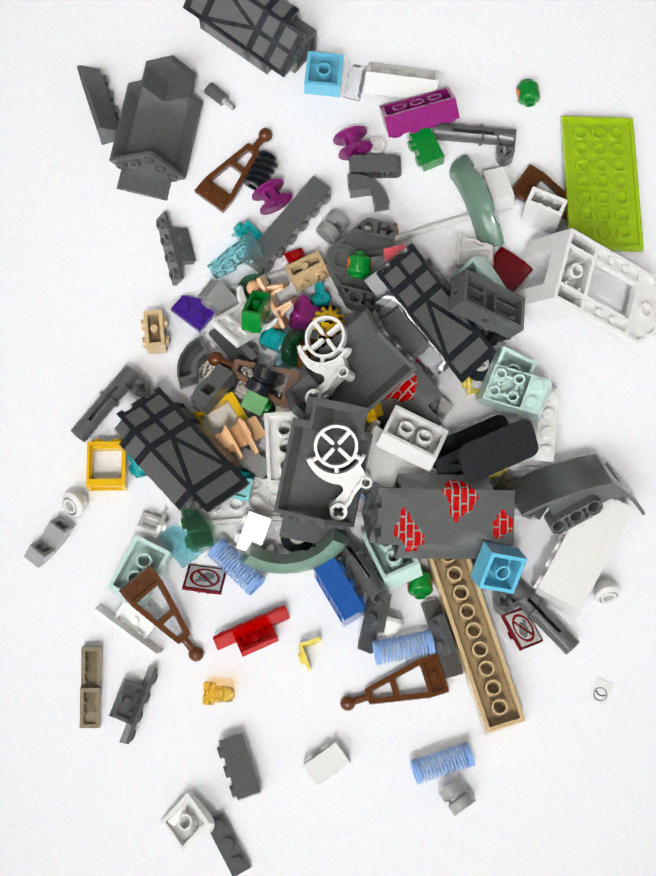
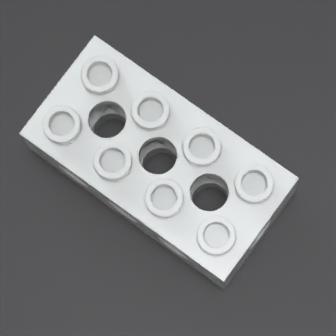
(276, 444)

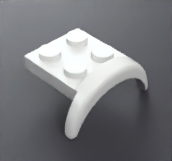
(230, 322)

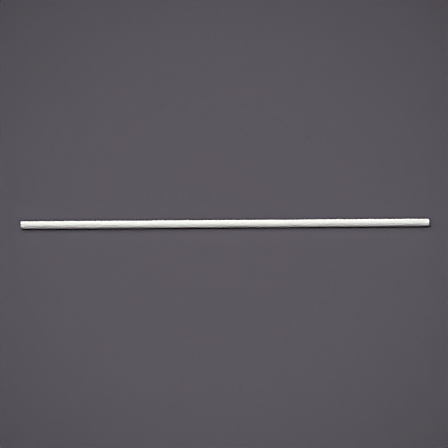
(405, 235)

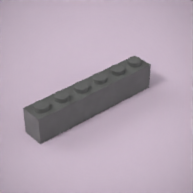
(290, 223)

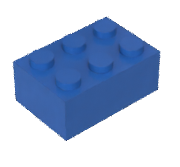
(340, 591)

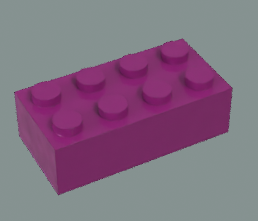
(419, 112)

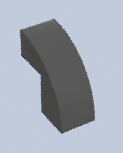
(365, 186)

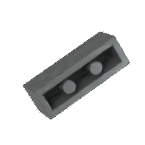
(238, 767)

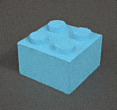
(323, 74)
(498, 567)

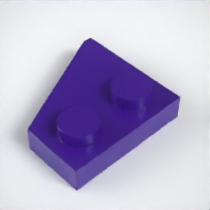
(193, 312)

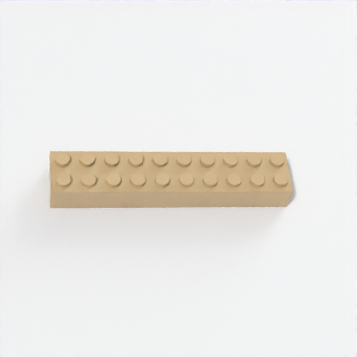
(476, 644)

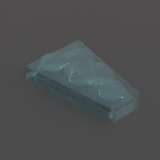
(241, 252)

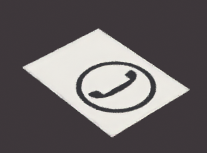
(601, 691)

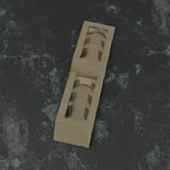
(91, 686)

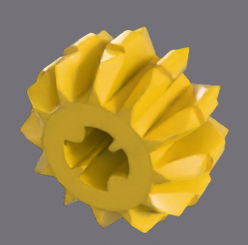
(326, 326)

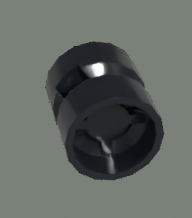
(260, 381)

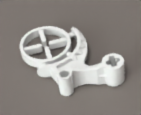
(334, 370)
(349, 479)

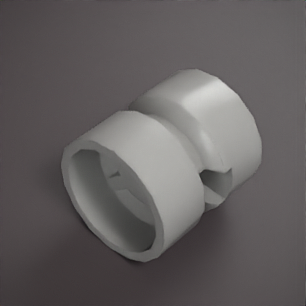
(333, 226)
(456, 796)

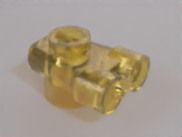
(217, 693)

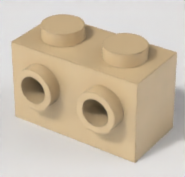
(307, 271)
(154, 327)

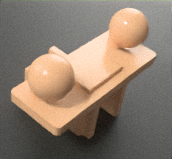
(278, 309)
(241, 435)

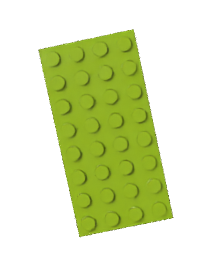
(602, 181)

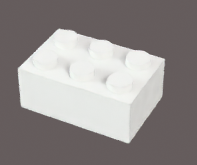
(412, 438)

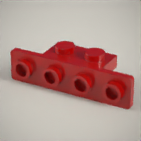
(253, 633)

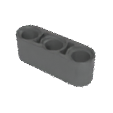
(376, 165)

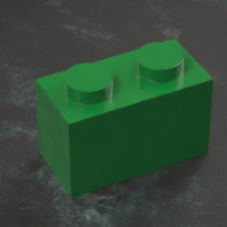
(426, 149)
(256, 311)

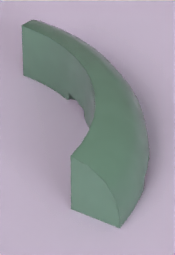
(476, 201)
(296, 561)

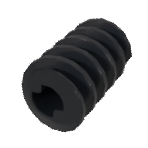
(259, 172)

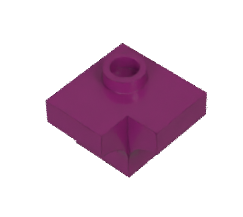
(302, 313)

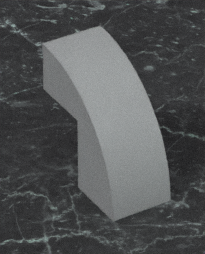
(255, 464)
(50, 542)

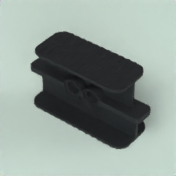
(487, 448)

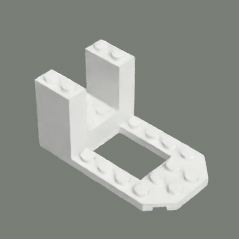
(569, 267)

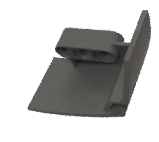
(570, 490)

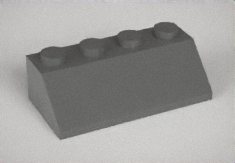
(99, 102)

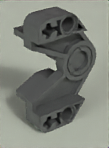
(358, 240)

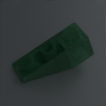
(198, 531)

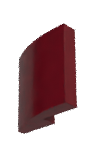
(510, 268)

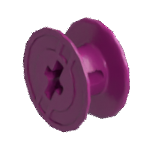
(352, 143)
(272, 197)

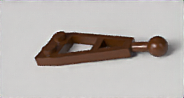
(532, 177)
(216, 195)
(216, 357)
(139, 588)
(432, 675)

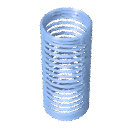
(252, 578)
(428, 641)
(467, 757)

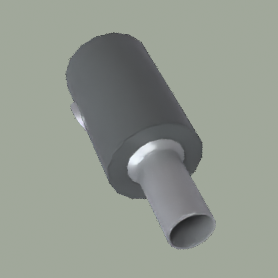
(218, 95)

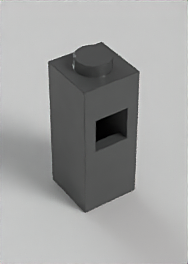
(212, 389)

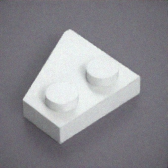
(469, 248)

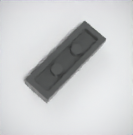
(229, 846)

